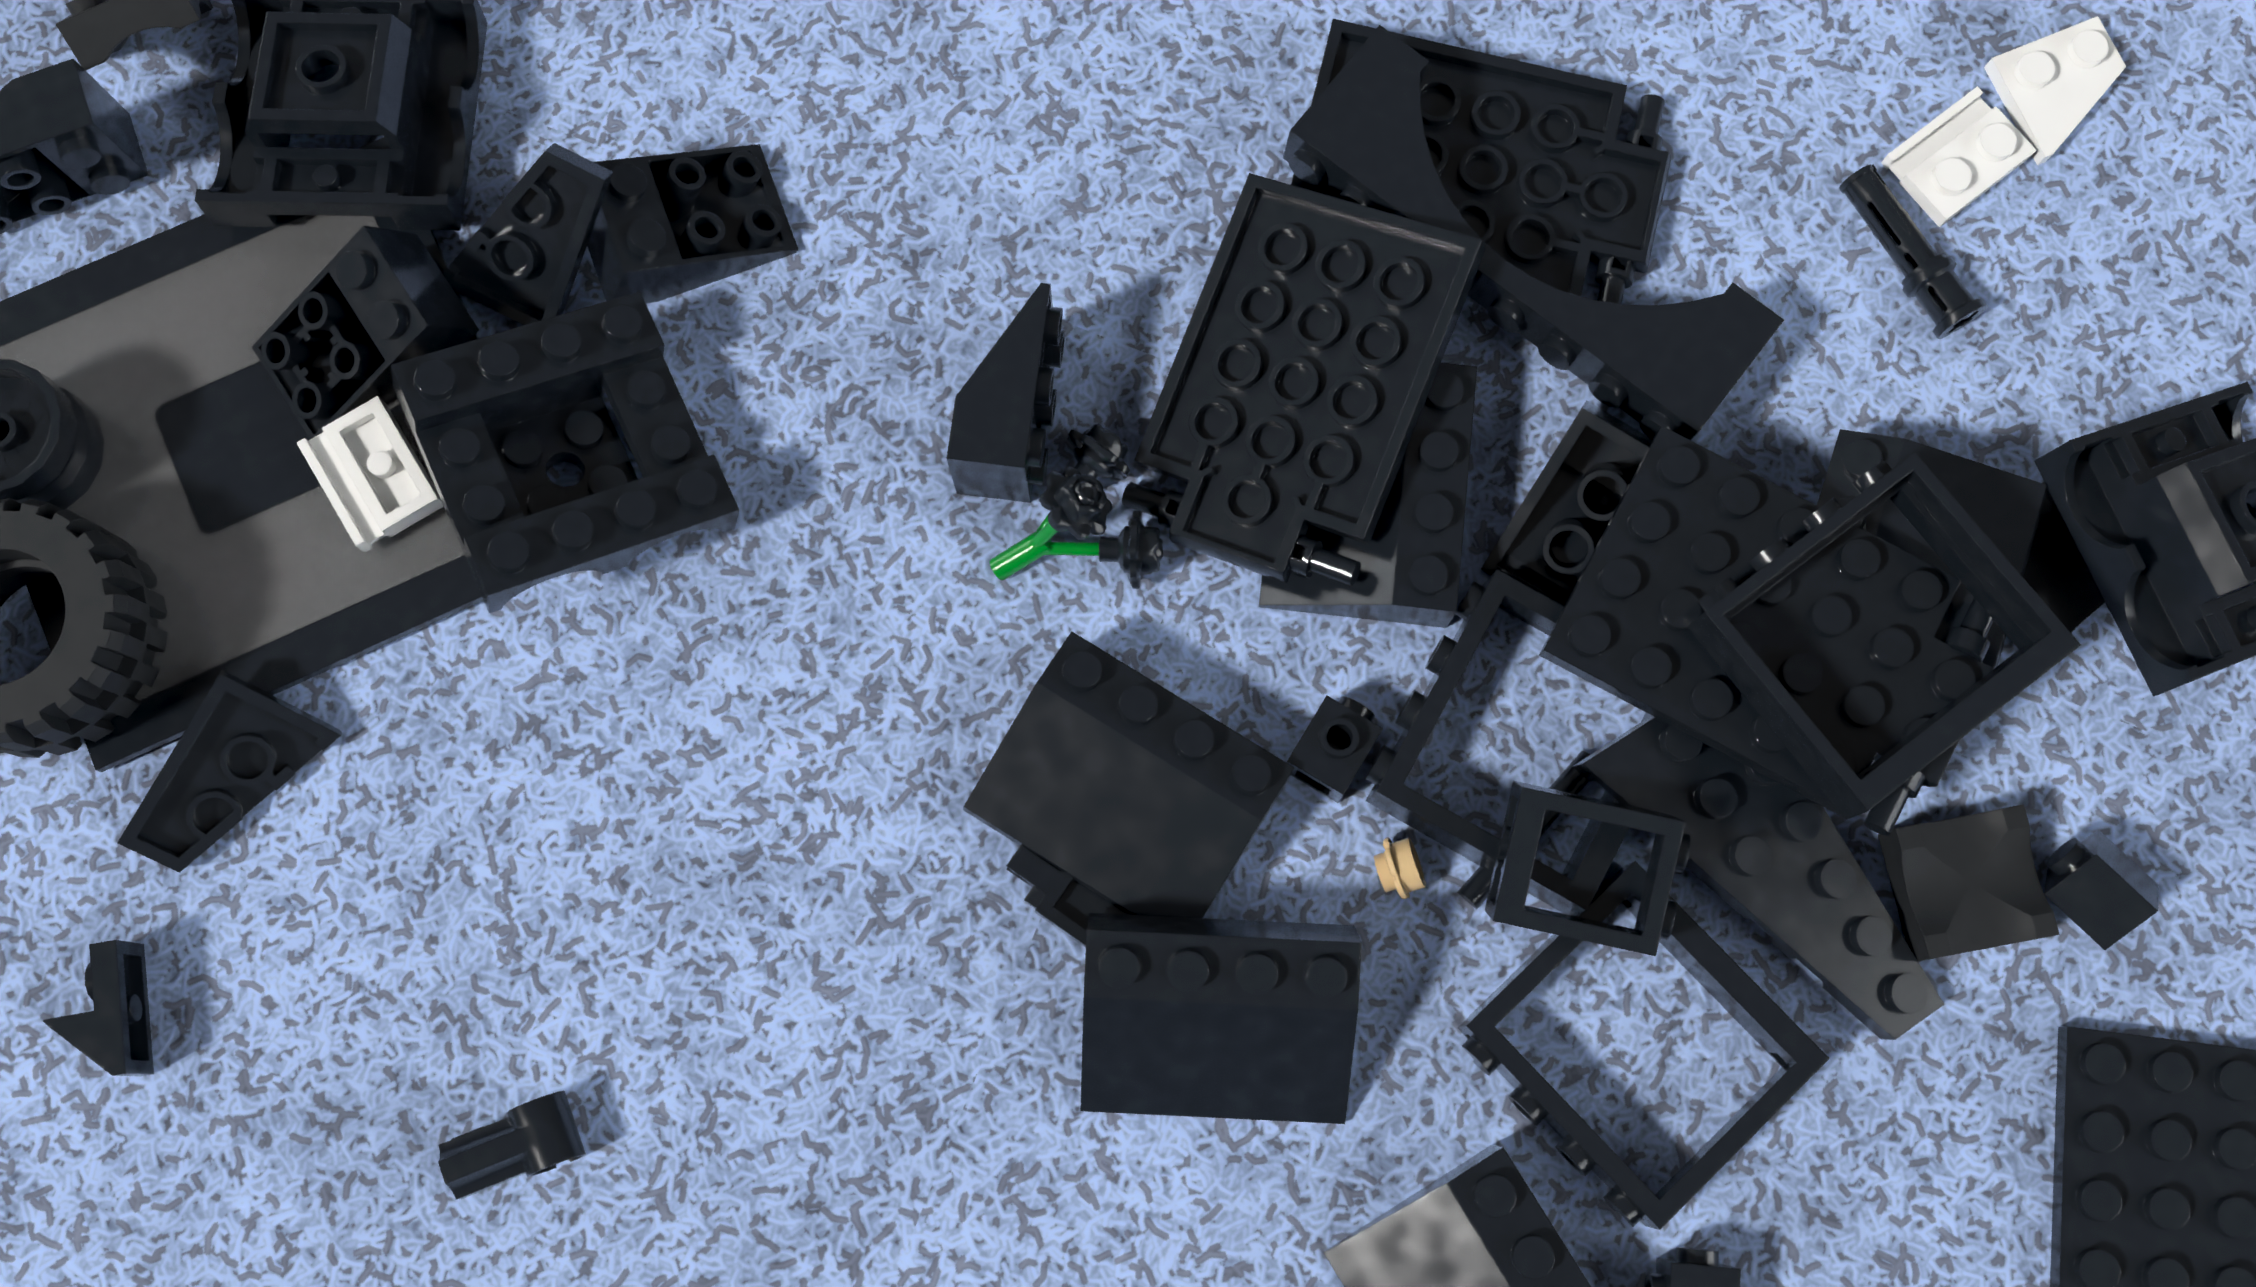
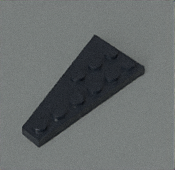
(1774, 863)

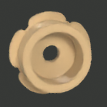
(1399, 867)

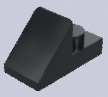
(119, 1027)

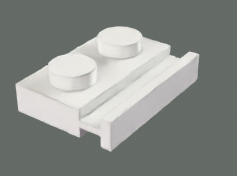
(1958, 157)
(371, 474)

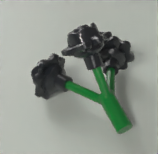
(1081, 507)

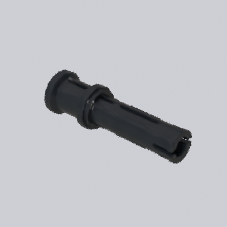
(1926, 274)

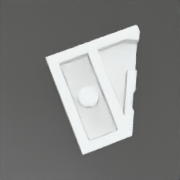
(2055, 82)

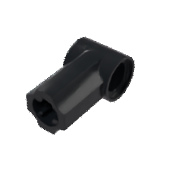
(525, 1142)

